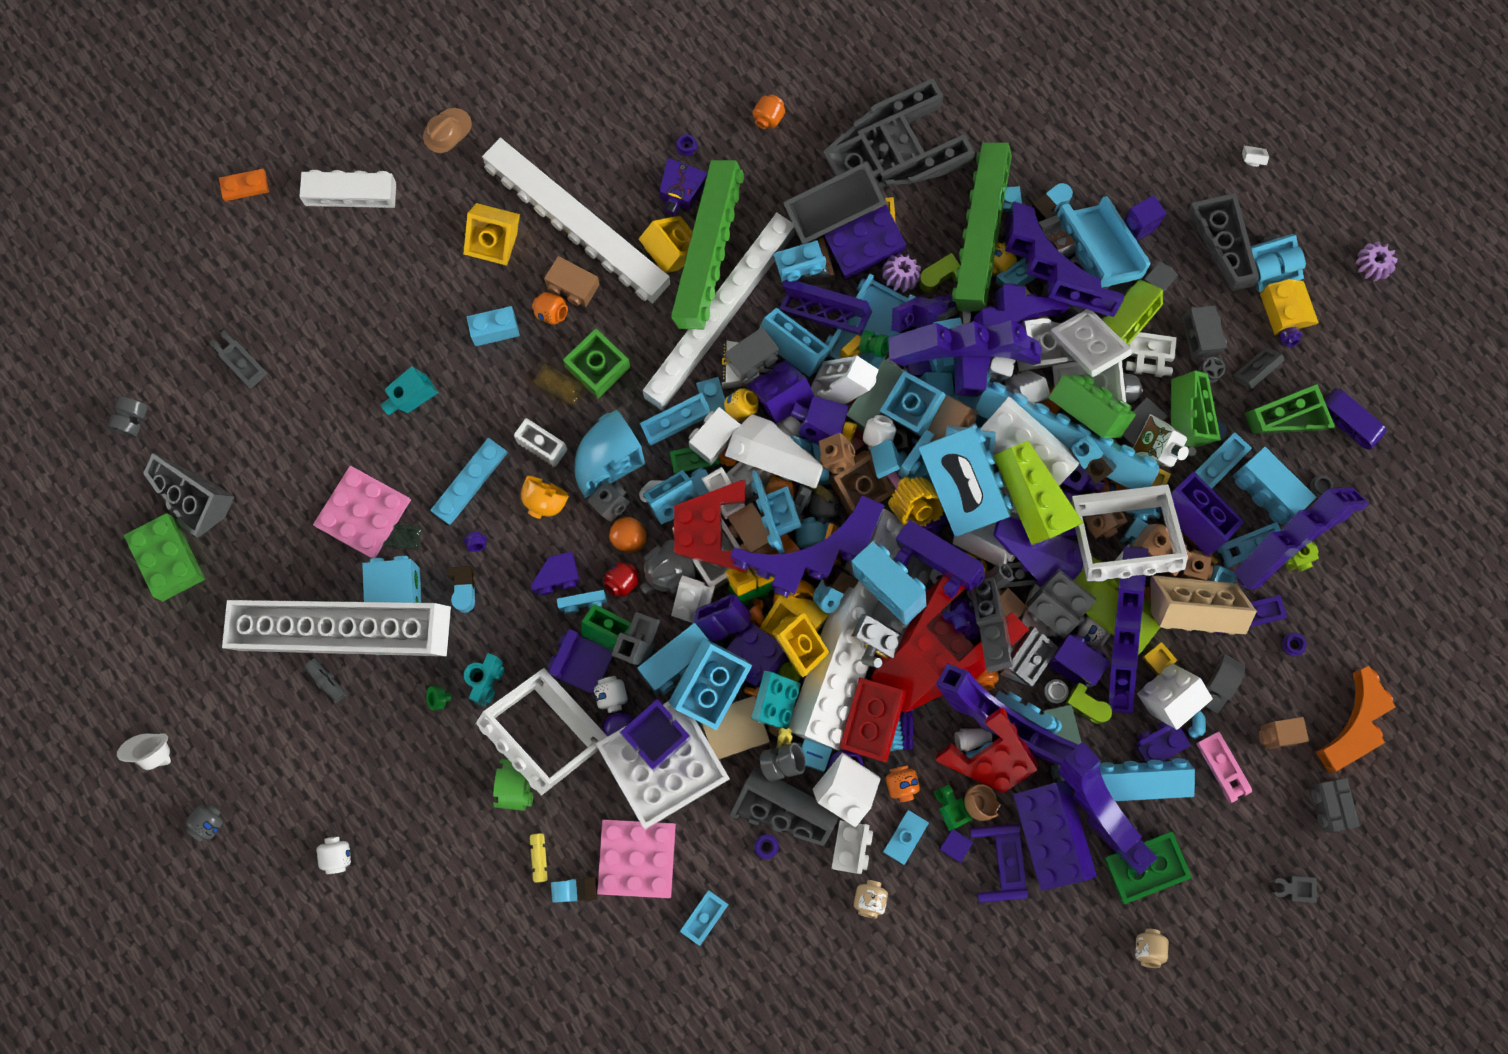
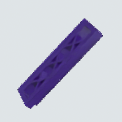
(831, 301)

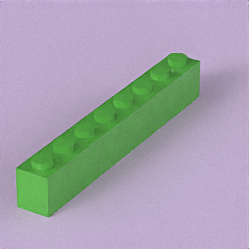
(983, 227)
(707, 245)

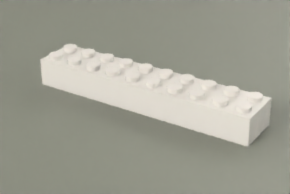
(337, 627)
(831, 685)

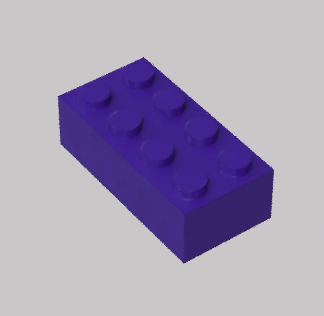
(1055, 835)

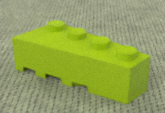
(1035, 494)

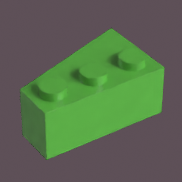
(1194, 409)
(1292, 413)

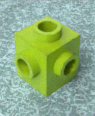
(1303, 558)

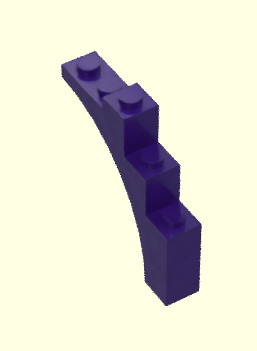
(1010, 304)
(970, 339)
(818, 559)
(973, 700)

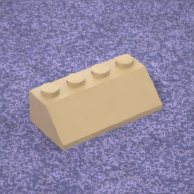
(1200, 605)

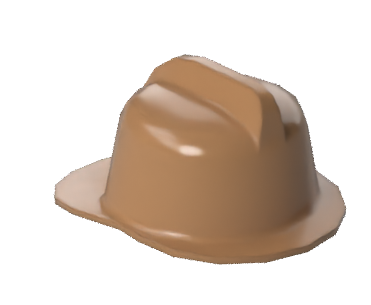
(446, 130)

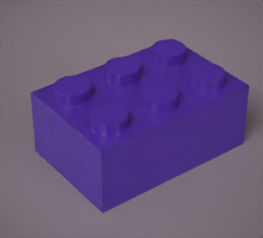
(865, 242)
(1203, 514)

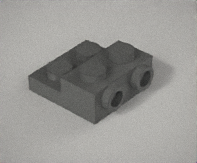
(1060, 604)

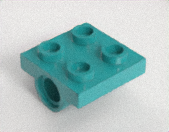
(483, 690)
(775, 700)

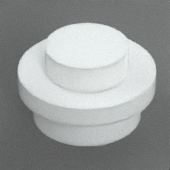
(1056, 691)

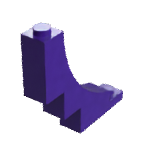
(1044, 261)
(1279, 546)
(1127, 637)
(1083, 774)

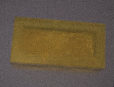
(558, 384)

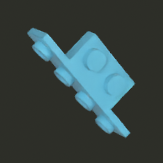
(778, 511)

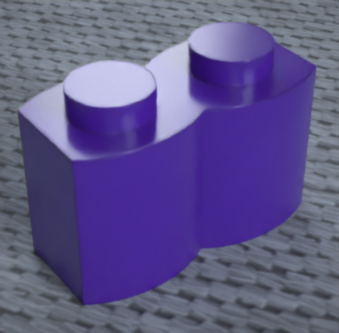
(722, 618)

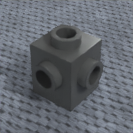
(609, 500)

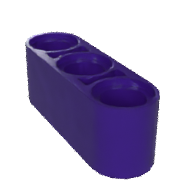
(1354, 419)

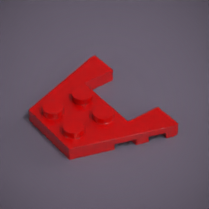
(700, 527)
(1000, 763)

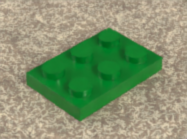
(1164, 872)

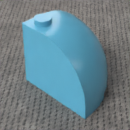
(606, 453)

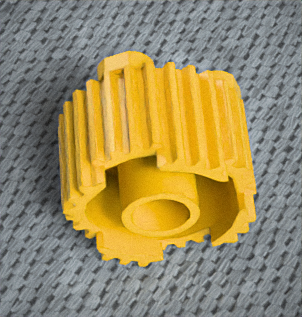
(916, 501)

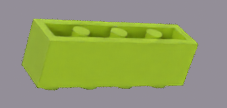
(1136, 310)

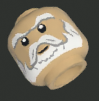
(870, 899)
(1151, 948)

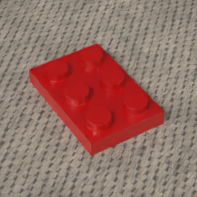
(873, 719)

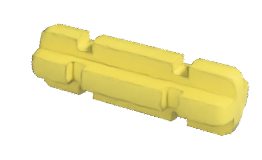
(784, 737)
(538, 857)

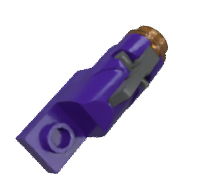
(923, 312)

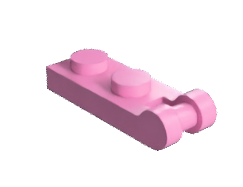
(1224, 766)

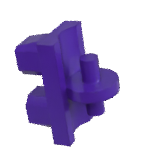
(963, 619)

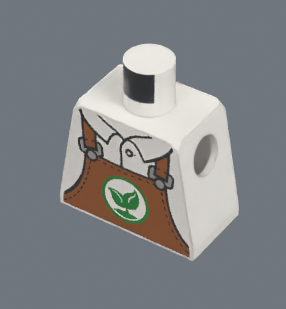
(1161, 442)

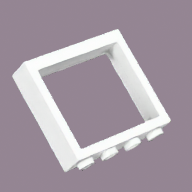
(1125, 501)
(568, 711)

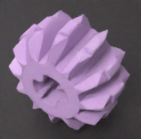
(1368, 264)
(901, 272)

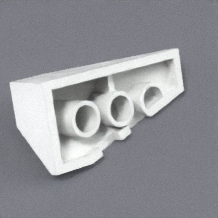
(770, 449)

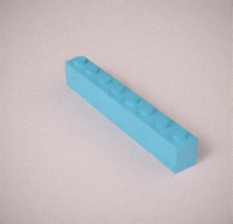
(1131, 470)

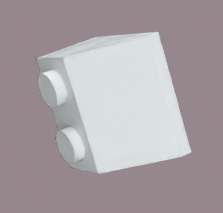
(847, 789)

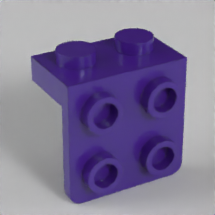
(579, 661)

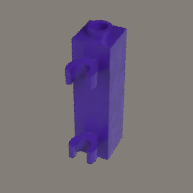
(939, 555)

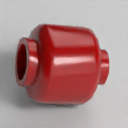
(621, 579)

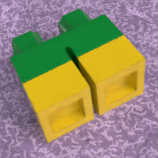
(748, 585)

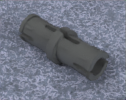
(325, 680)

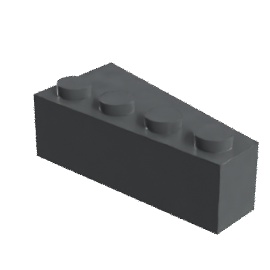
(1225, 236)

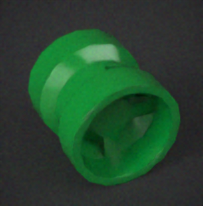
(874, 343)

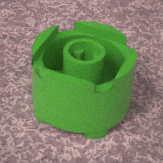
(511, 788)

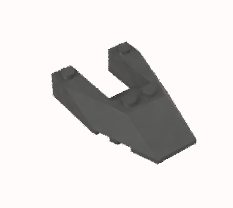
(891, 146)

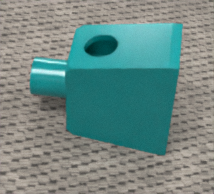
(408, 391)

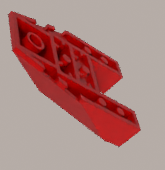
(928, 648)

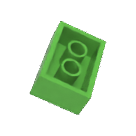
(1092, 405)
(164, 557)

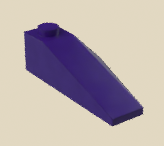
(1040, 558)

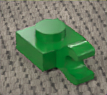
(953, 810)

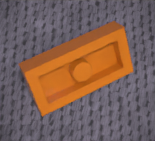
(243, 185)

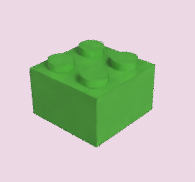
(596, 363)

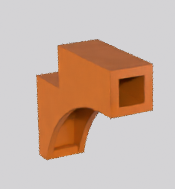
(1360, 733)

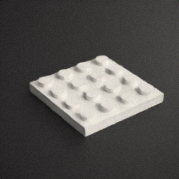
(675, 783)

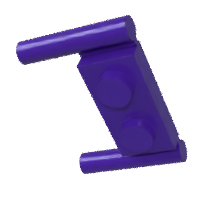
(1009, 862)

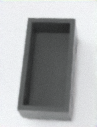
(835, 202)

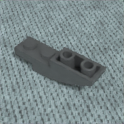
(992, 626)

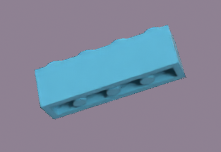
(1149, 779)

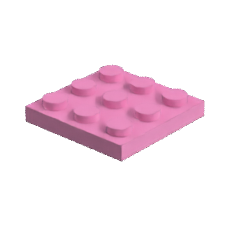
(362, 512)
(636, 859)

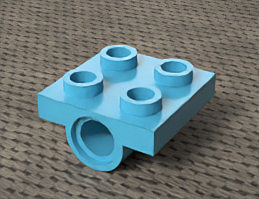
(1278, 261)

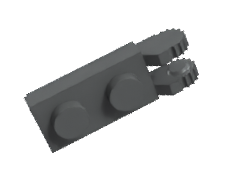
(239, 361)

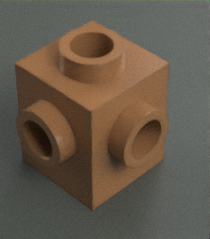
(837, 453)
(1105, 524)
(1203, 572)

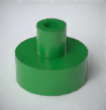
(437, 697)

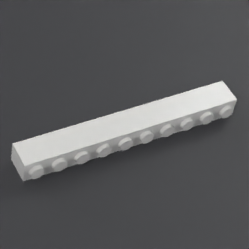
(576, 220)
(722, 309)

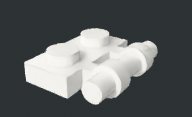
(1152, 347)

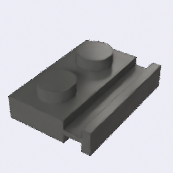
(1032, 656)

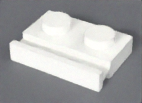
(690, 597)

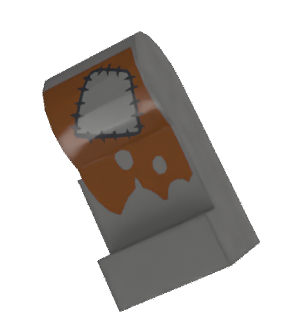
(1058, 236)

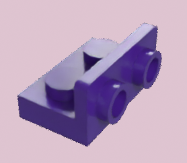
(1161, 743)

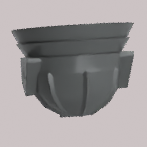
(665, 568)

